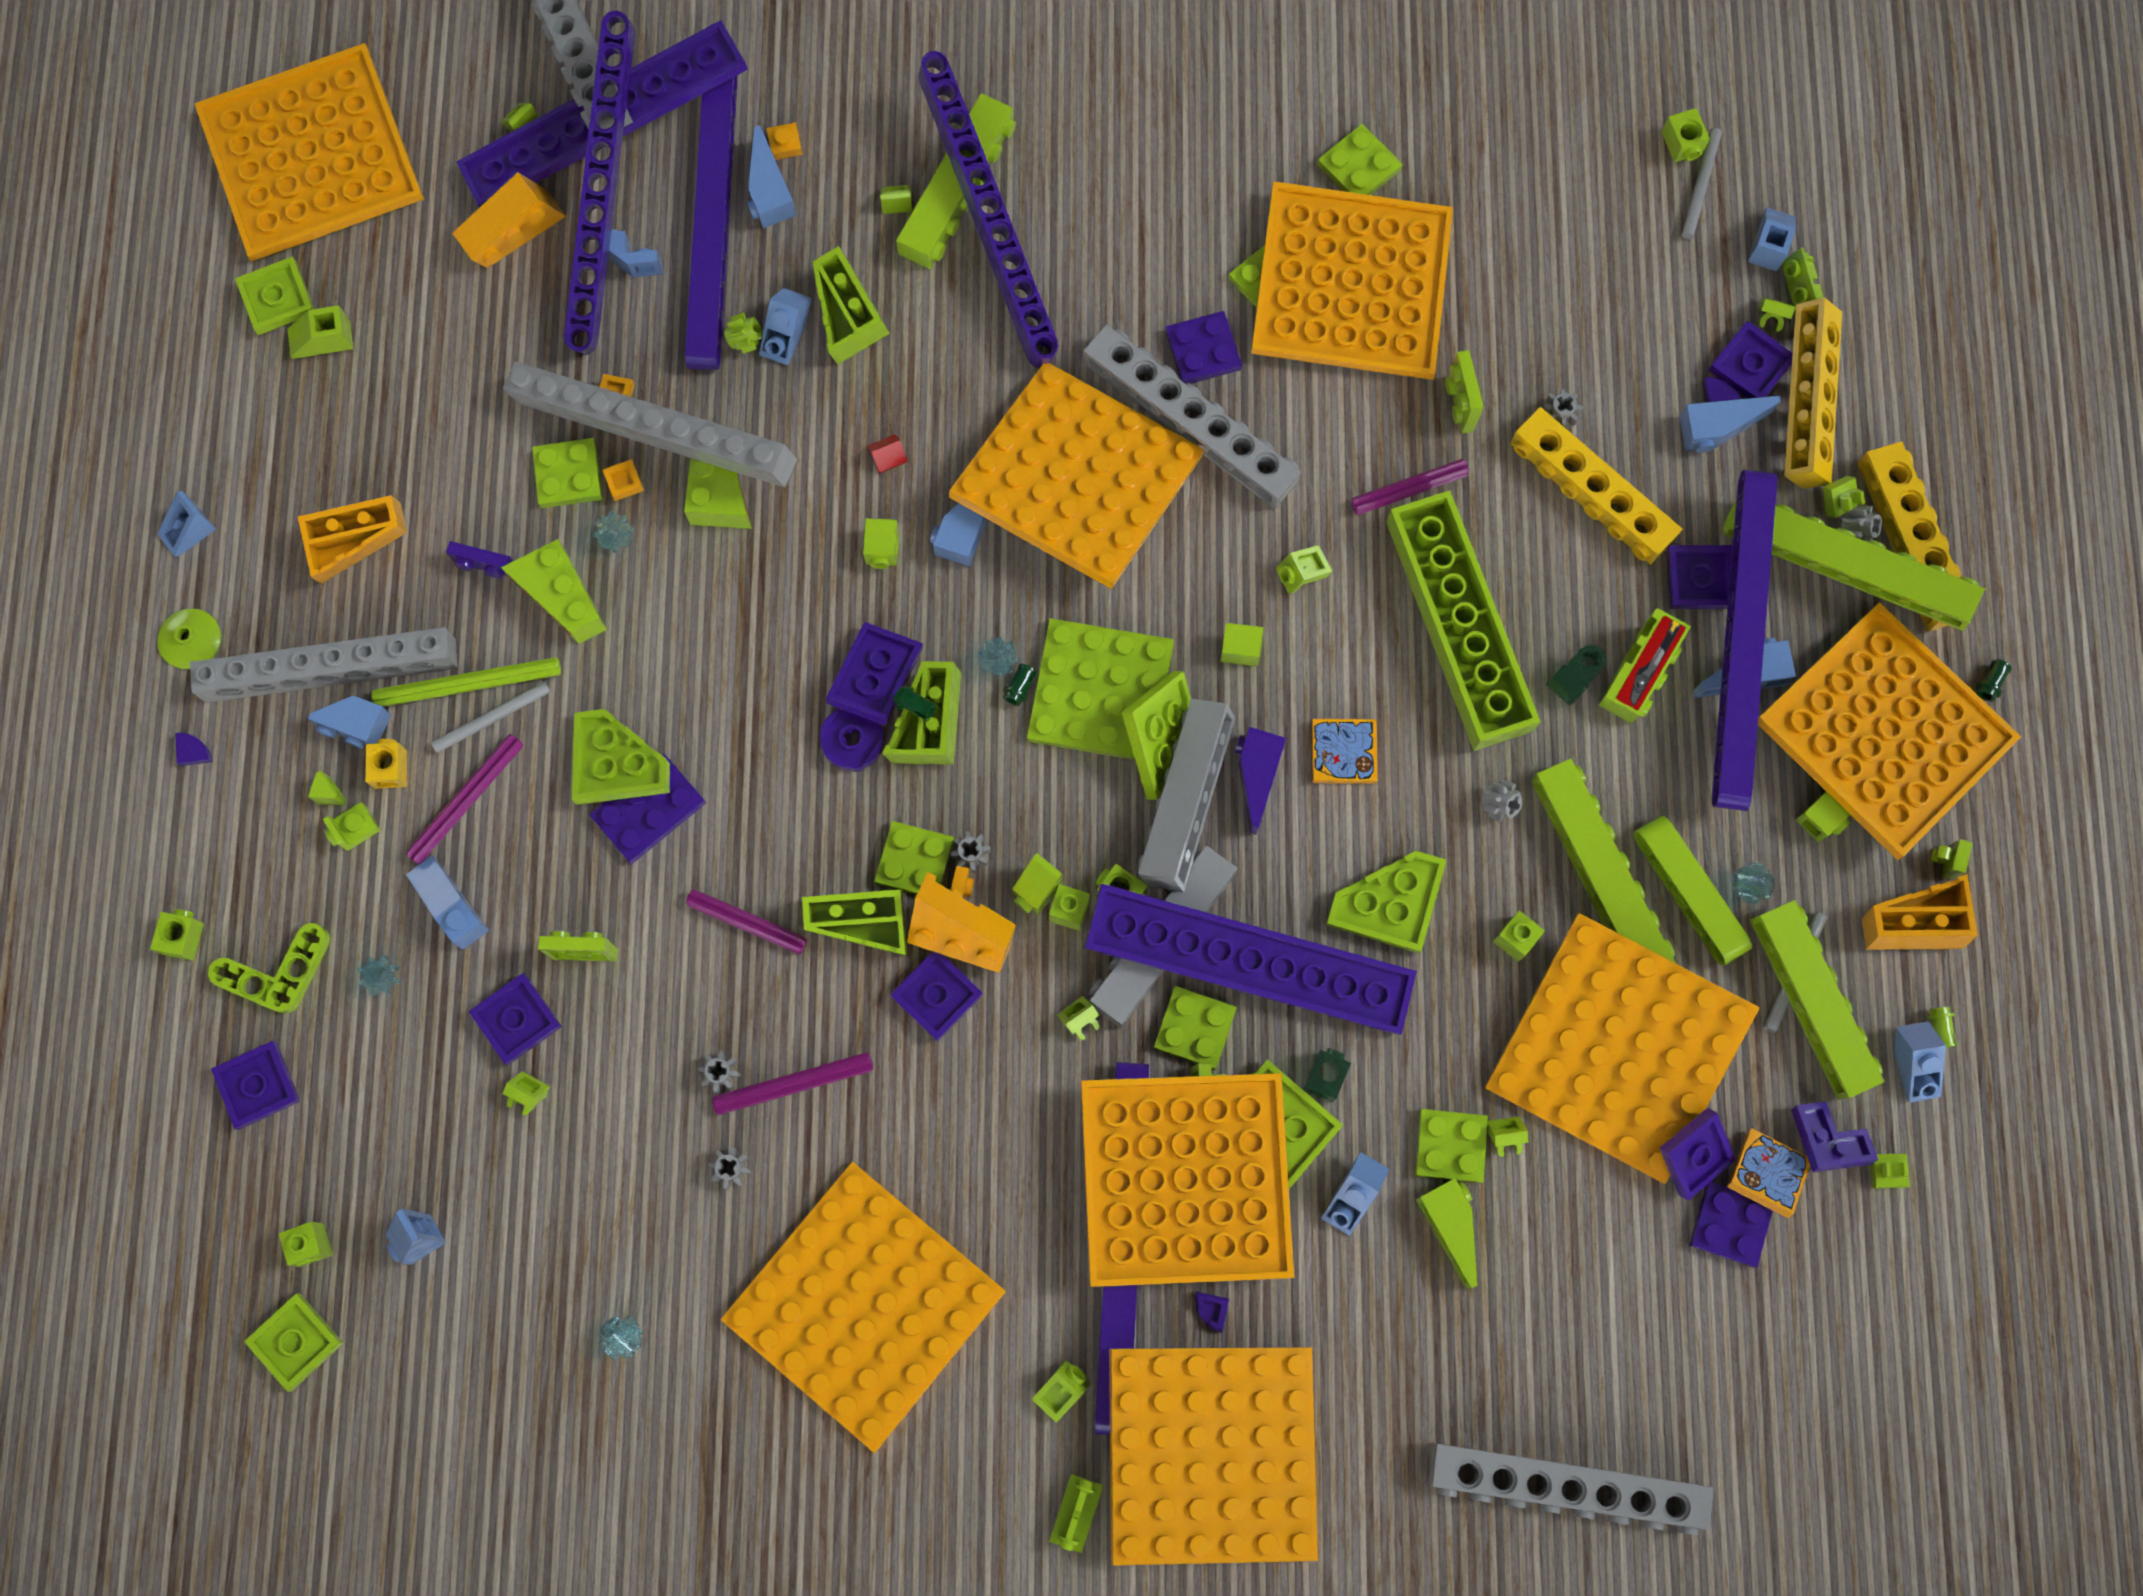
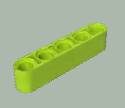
(1692, 890)

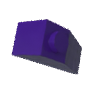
(1257, 768)

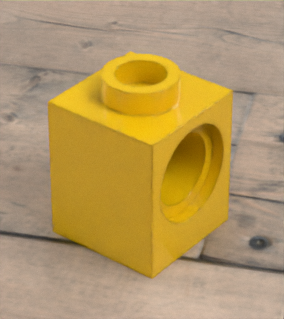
(391, 777)

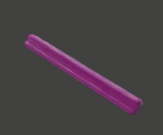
(464, 799)
(792, 1083)

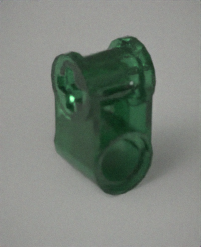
(1574, 676)

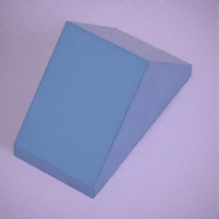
(184, 525)

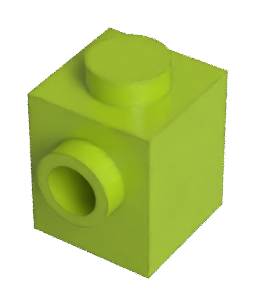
(1824, 817)

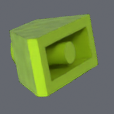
(1036, 885)

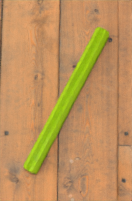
(466, 682)

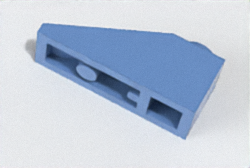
(766, 186)
(1714, 423)
(958, 535)
(1776, 670)
(447, 903)
(412, 1236)

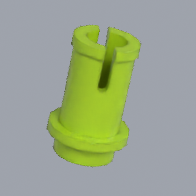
(1942, 1023)

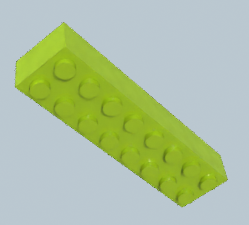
(1462, 621)

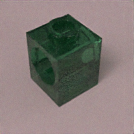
(1321, 1088)

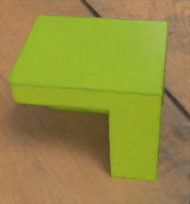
(1242, 644)

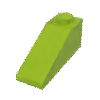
(1452, 1221)

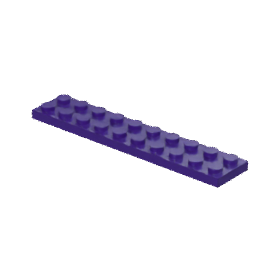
(562, 135)
(1250, 959)

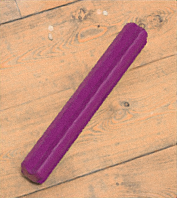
(1409, 487)
(746, 921)

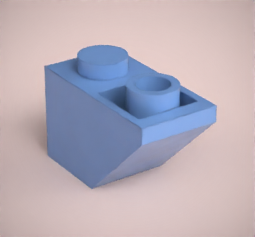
(1773, 239)
(784, 325)
(352, 718)
(1920, 1060)
(1355, 1193)

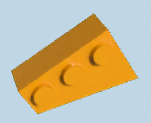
(508, 220)
(348, 534)
(1923, 920)
(958, 928)

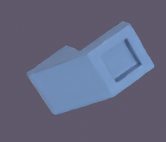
(636, 264)

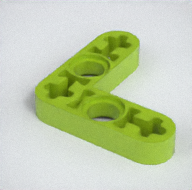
(273, 986)

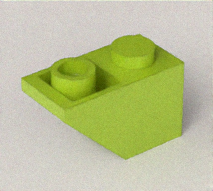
(320, 333)

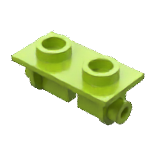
(1799, 275)
(1076, 1513)

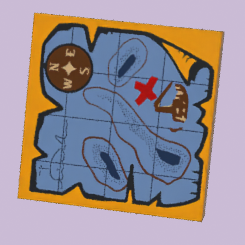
(1344, 751)
(1769, 1173)

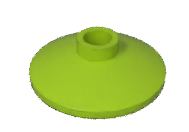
(201, 644)

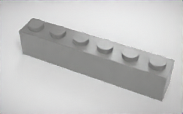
(1186, 795)
(1130, 981)

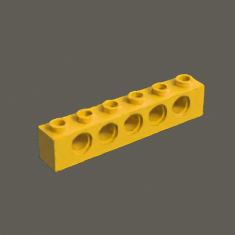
(1813, 393)
(1593, 470)
(1899, 523)

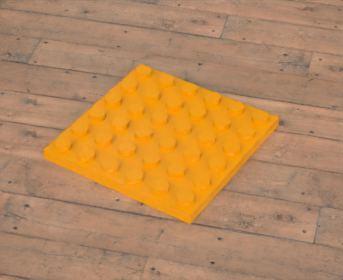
(308, 152)
(1352, 280)
(1077, 474)
(1888, 730)
(1620, 1046)
(1186, 1180)
(863, 1306)
(1212, 1455)

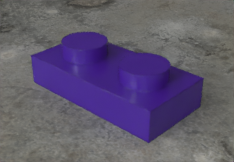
(470, 557)

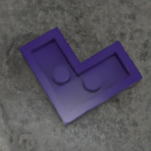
(1826, 1146)

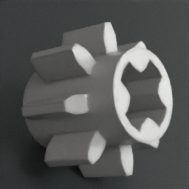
(1568, 403)
(1862, 522)
(1501, 800)
(969, 843)
(714, 1064)
(738, 1169)

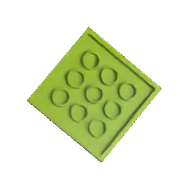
(1089, 681)

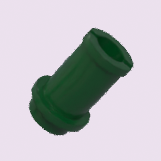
(1993, 680)
(1019, 685)
(915, 703)

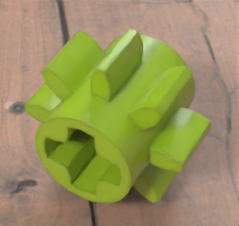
(743, 333)

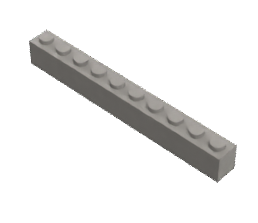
(651, 424)

